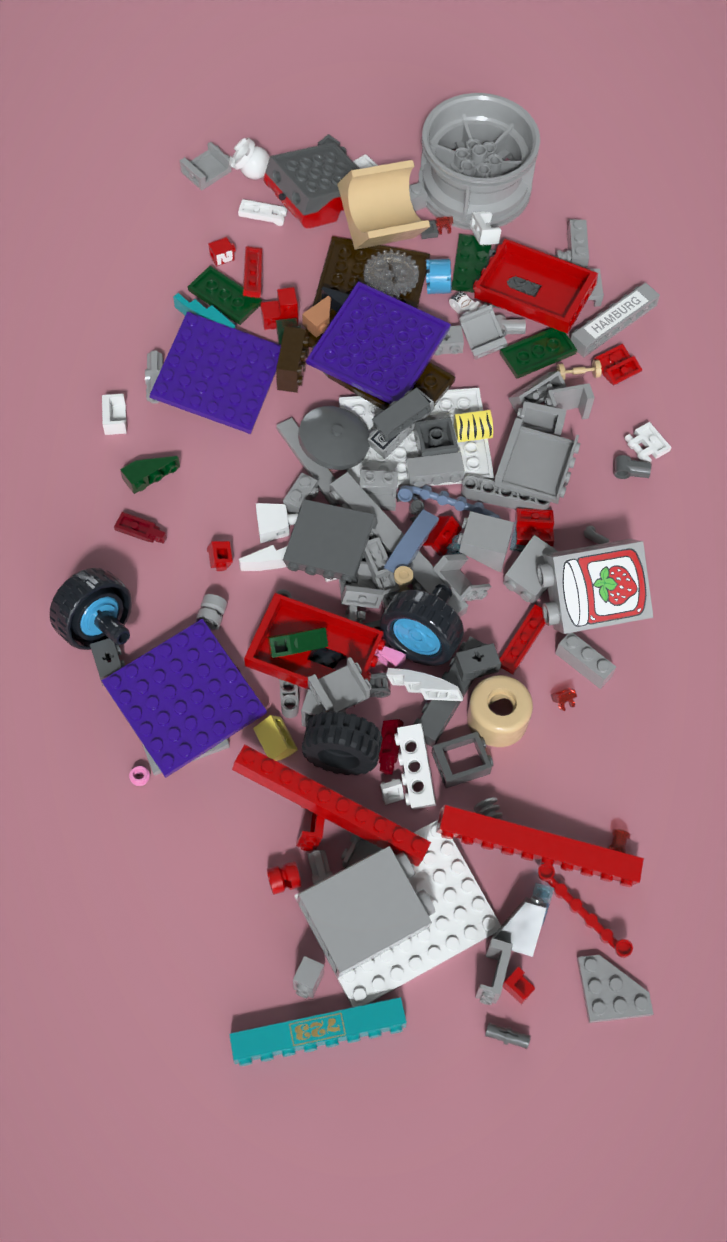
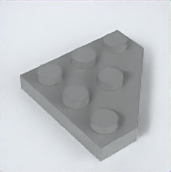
(610, 992)

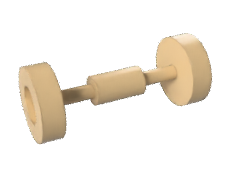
(596, 369)
(403, 576)

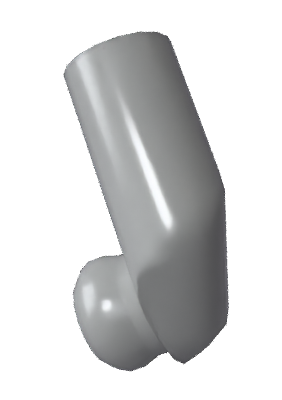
(592, 535)

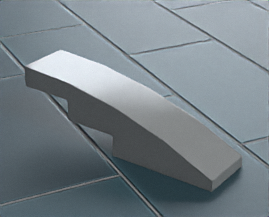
(382, 578)

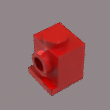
(222, 550)

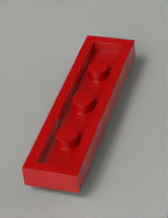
(252, 272)
(523, 640)

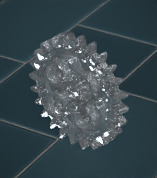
(401, 268)

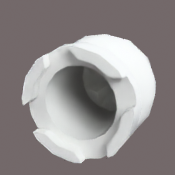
(250, 159)

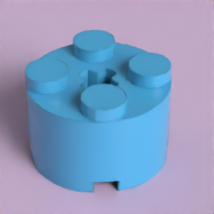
(438, 276)

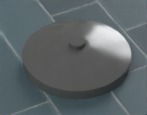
(333, 437)

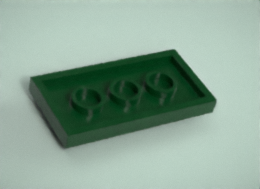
(469, 263)
(224, 295)
(537, 352)

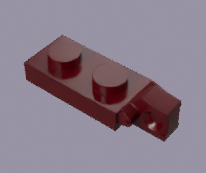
(139, 528)
(389, 750)

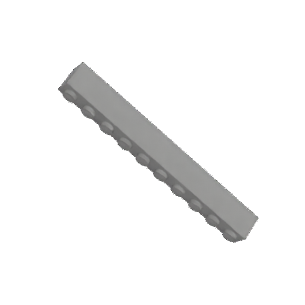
(351, 496)

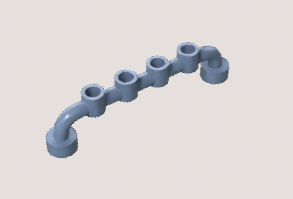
(406, 492)

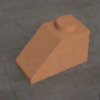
(318, 317)

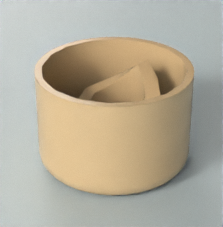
(497, 729)

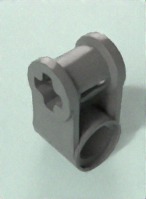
(379, 686)

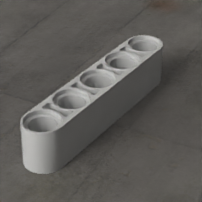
(496, 495)

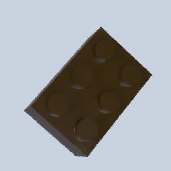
(292, 359)

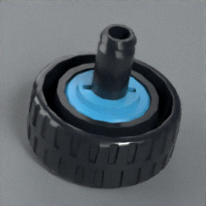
(91, 609)
(423, 625)

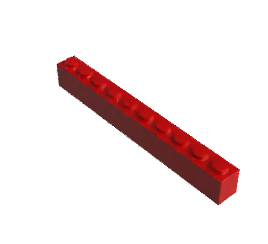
(330, 805)
(539, 845)

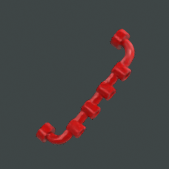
(622, 947)

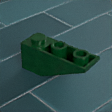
(147, 471)
(297, 642)

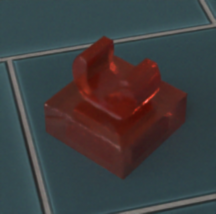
(444, 222)
(563, 696)

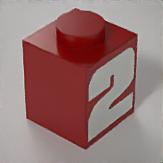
(221, 251)

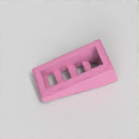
(391, 658)

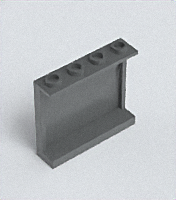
(329, 541)

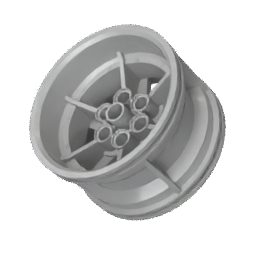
(475, 176)

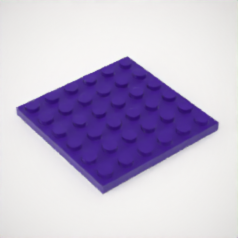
(378, 344)
(217, 373)
(184, 697)

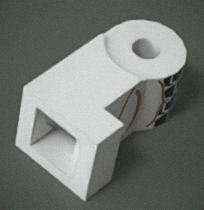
(462, 303)

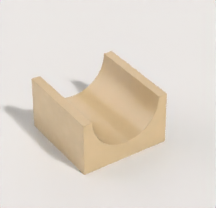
(380, 205)

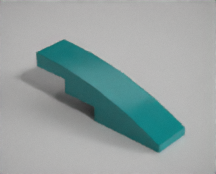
(195, 307)

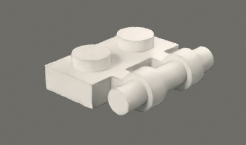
(651, 439)

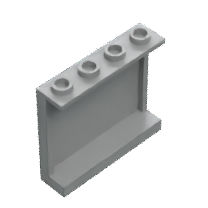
(536, 463)

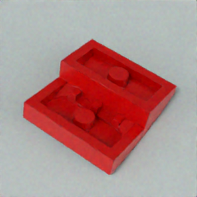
(618, 365)
(534, 522)

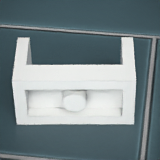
(484, 232)
(114, 414)

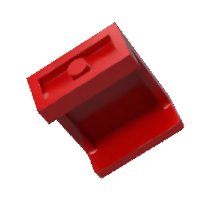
(310, 840)

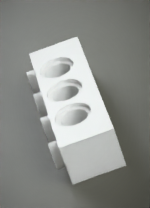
(415, 734)

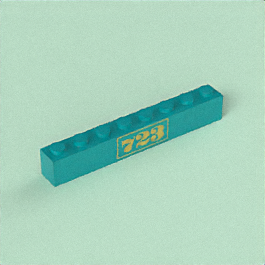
(317, 1031)

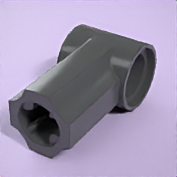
(626, 467)

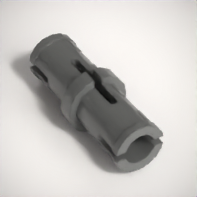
(507, 1035)

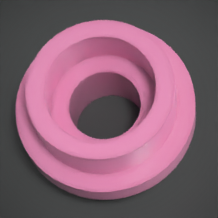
(136, 771)

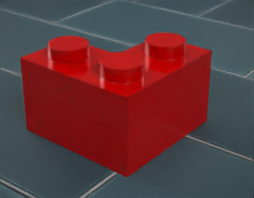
(284, 308)

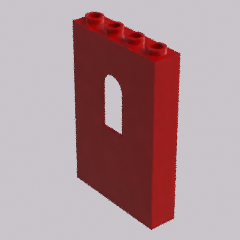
(562, 291)
(290, 616)

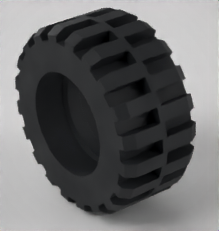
(342, 743)

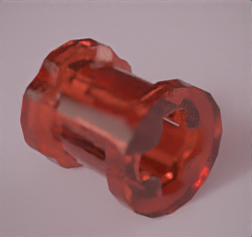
(619, 840)

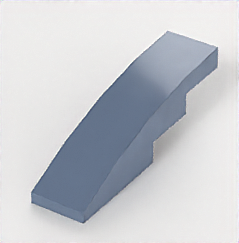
(412, 541)

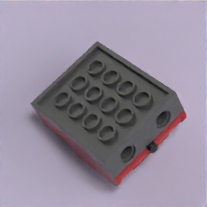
(308, 182)

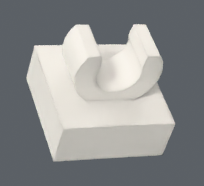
(392, 791)

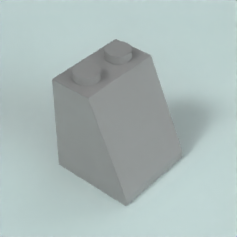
(486, 539)
(523, 573)

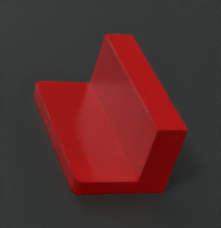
(443, 534)

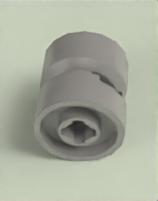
(212, 610)

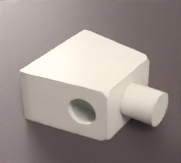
(273, 521)

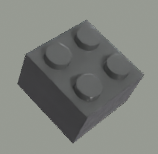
(435, 437)

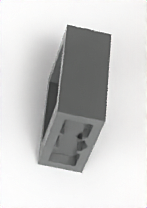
(443, 767)

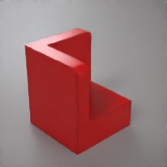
(518, 986)

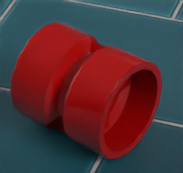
(284, 877)

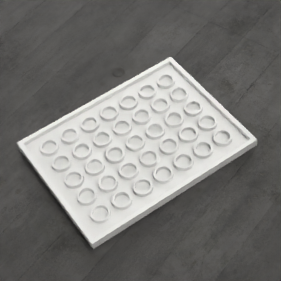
(474, 453)
(459, 923)

